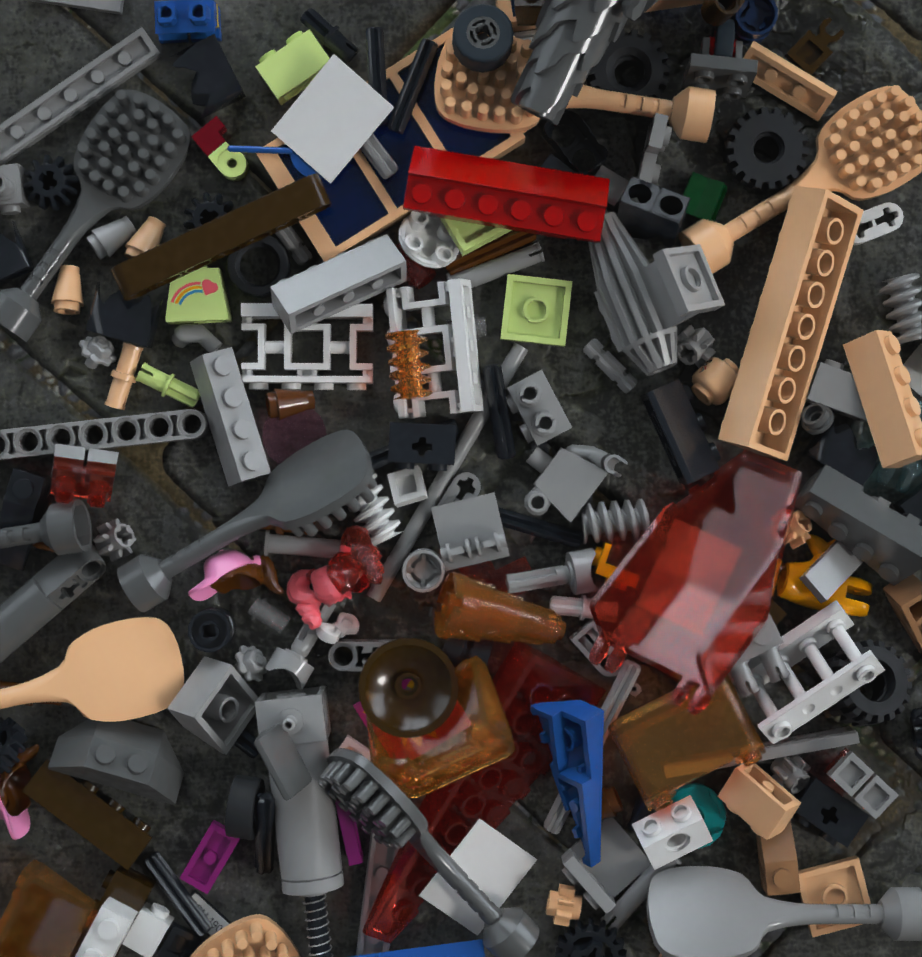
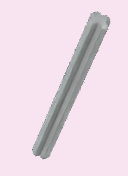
(612, 708)

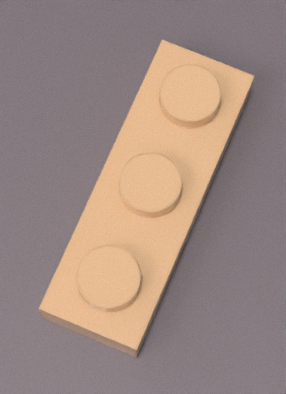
(790, 82)

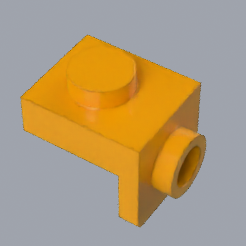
(599, 561)

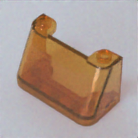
(465, 743)
(672, 747)
(44, 915)

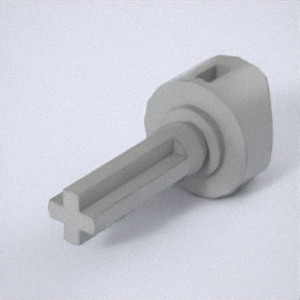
(575, 573)
(294, 660)

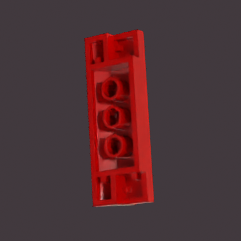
(506, 194)

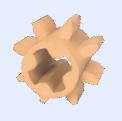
(799, 529)
(564, 905)

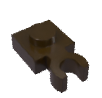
(812, 49)

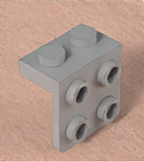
(619, 866)

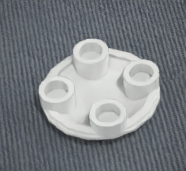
(427, 240)

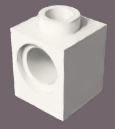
(148, 929)

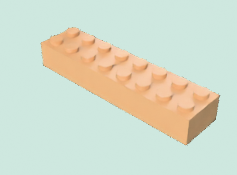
(791, 322)

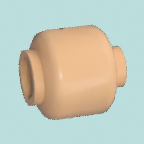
(714, 381)

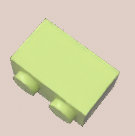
(292, 66)

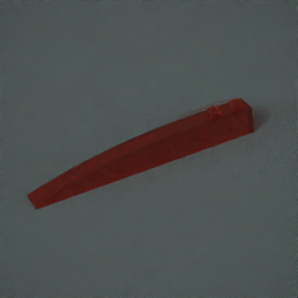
(487, 794)

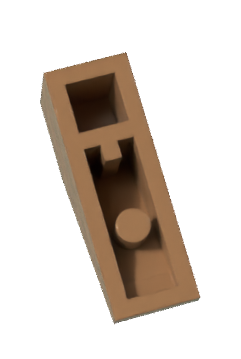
(907, 604)
(778, 863)

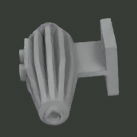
(649, 299)

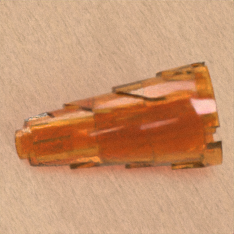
(481, 612)

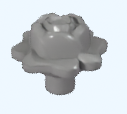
(97, 351)
(250, 663)

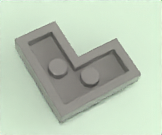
(656, 140)

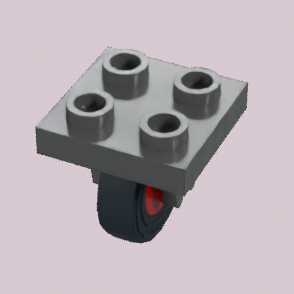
(721, 65)

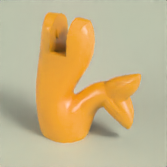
(795, 591)

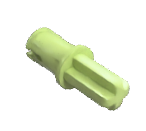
(168, 385)

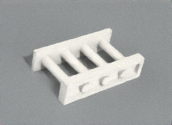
(802, 643)

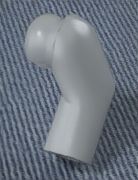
(195, 333)

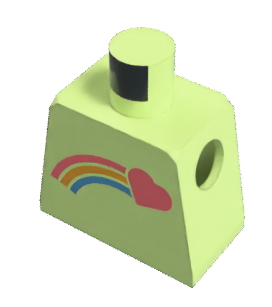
(198, 298)

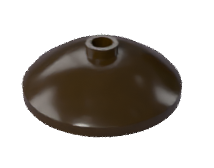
(414, 710)

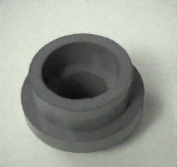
(816, 418)

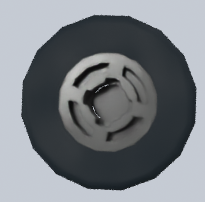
(479, 51)

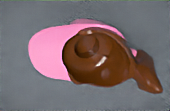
(235, 570)
(13, 801)

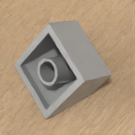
(215, 704)

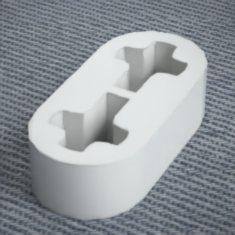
(875, 231)

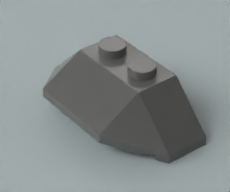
(121, 757)

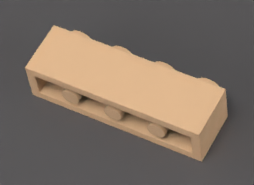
(886, 397)

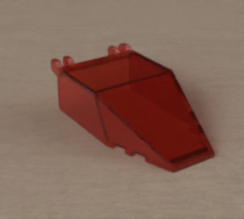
(700, 578)

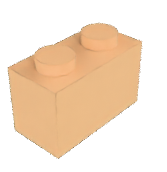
(759, 800)

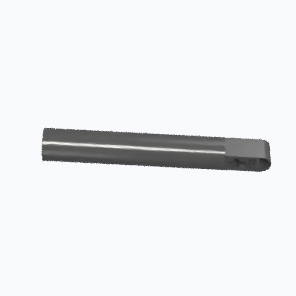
(46, 597)

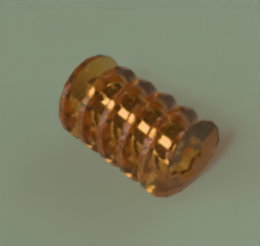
(408, 364)

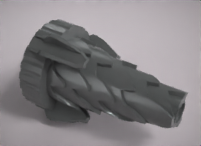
(565, 47)

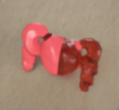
(346, 572)

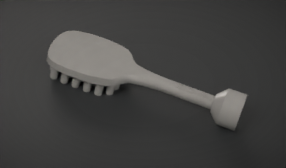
(723, 915)

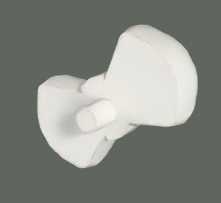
(345, 625)

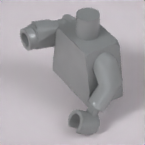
(568, 478)

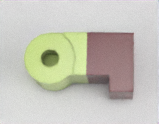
(209, 138)

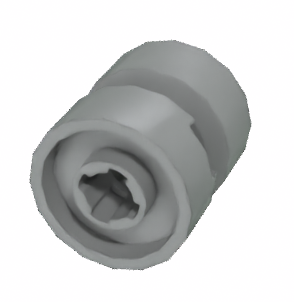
(423, 570)

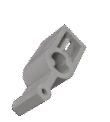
(585, 646)

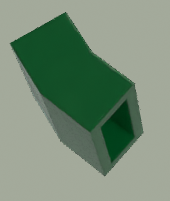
(705, 197)

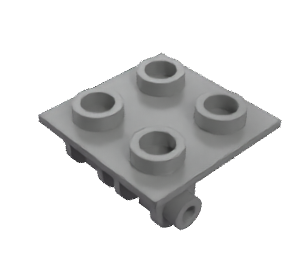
(470, 531)

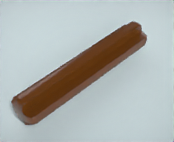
(491, 250)

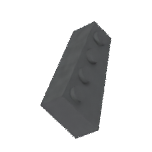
(863, 524)

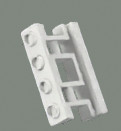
(458, 342)
(307, 372)

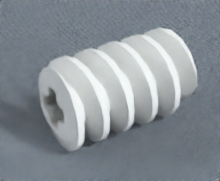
(376, 517)

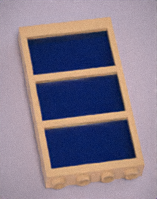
(359, 195)

